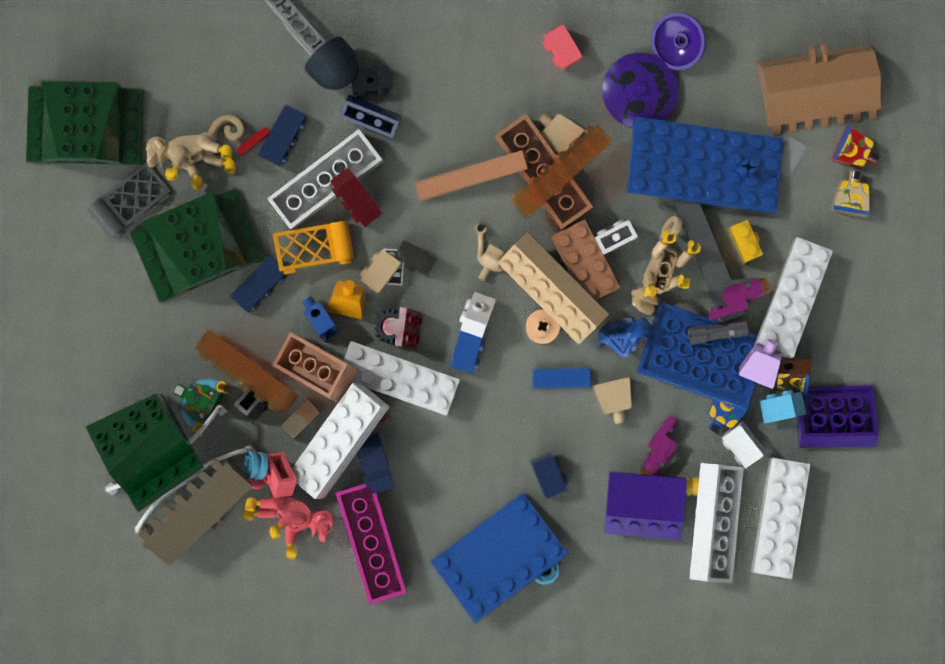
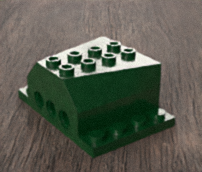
(84, 123)
(196, 243)
(145, 449)

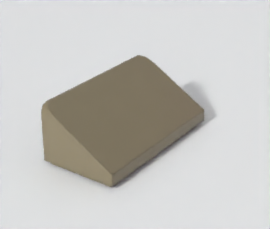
(300, 419)

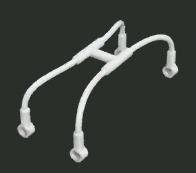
(112, 489)

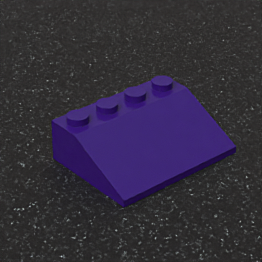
(838, 417)
(645, 505)

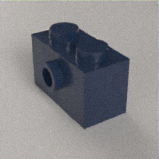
(548, 474)

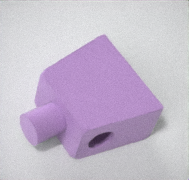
(762, 364)

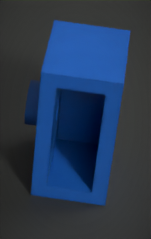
(466, 352)

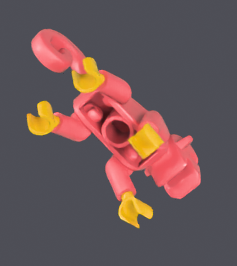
(292, 515)

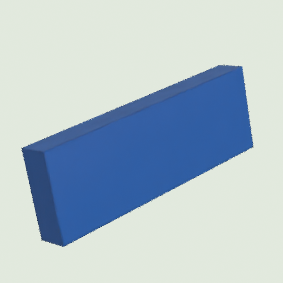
(561, 378)

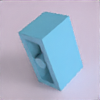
(782, 407)

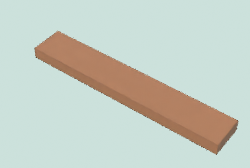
(471, 175)

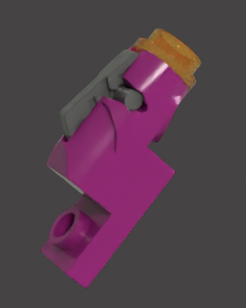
(737, 295)
(662, 450)

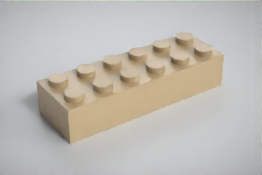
(552, 288)

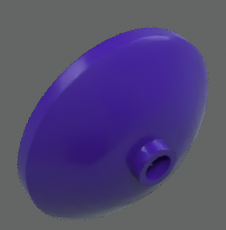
(668, 45)

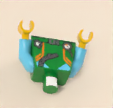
(200, 400)

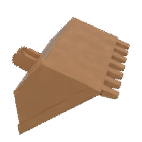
(820, 87)

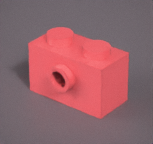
(562, 48)
(280, 475)

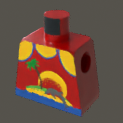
(854, 149)

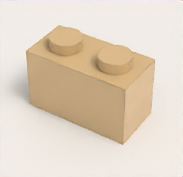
(380, 271)

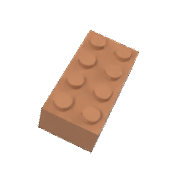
(585, 260)
(315, 367)

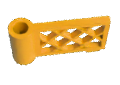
(338, 241)

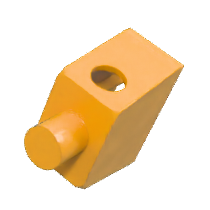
(347, 299)

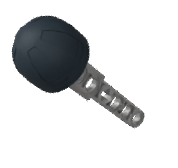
(331, 62)

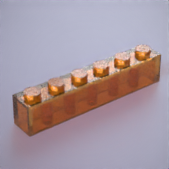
(563, 170)
(246, 371)

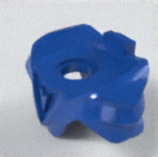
(625, 336)

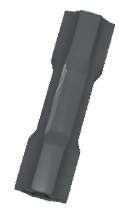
(731, 329)

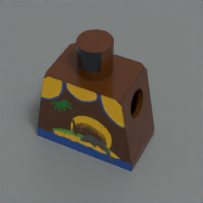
(794, 375)

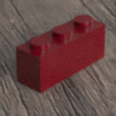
(355, 198)

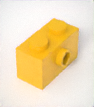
(745, 241)

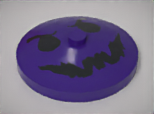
(639, 88)

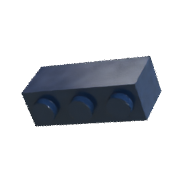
(370, 116)
(283, 136)
(259, 285)
(375, 465)

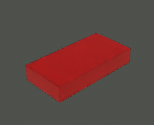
(252, 142)

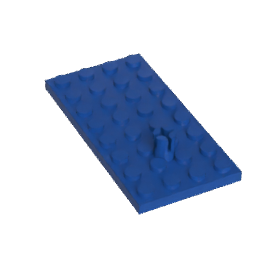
(705, 165)

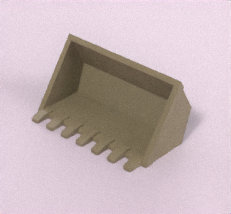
(196, 512)

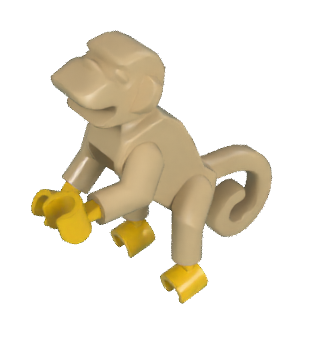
(191, 148)
(660, 269)

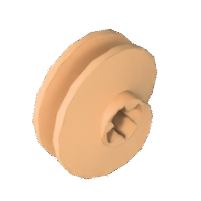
(539, 336)

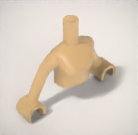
(490, 258)

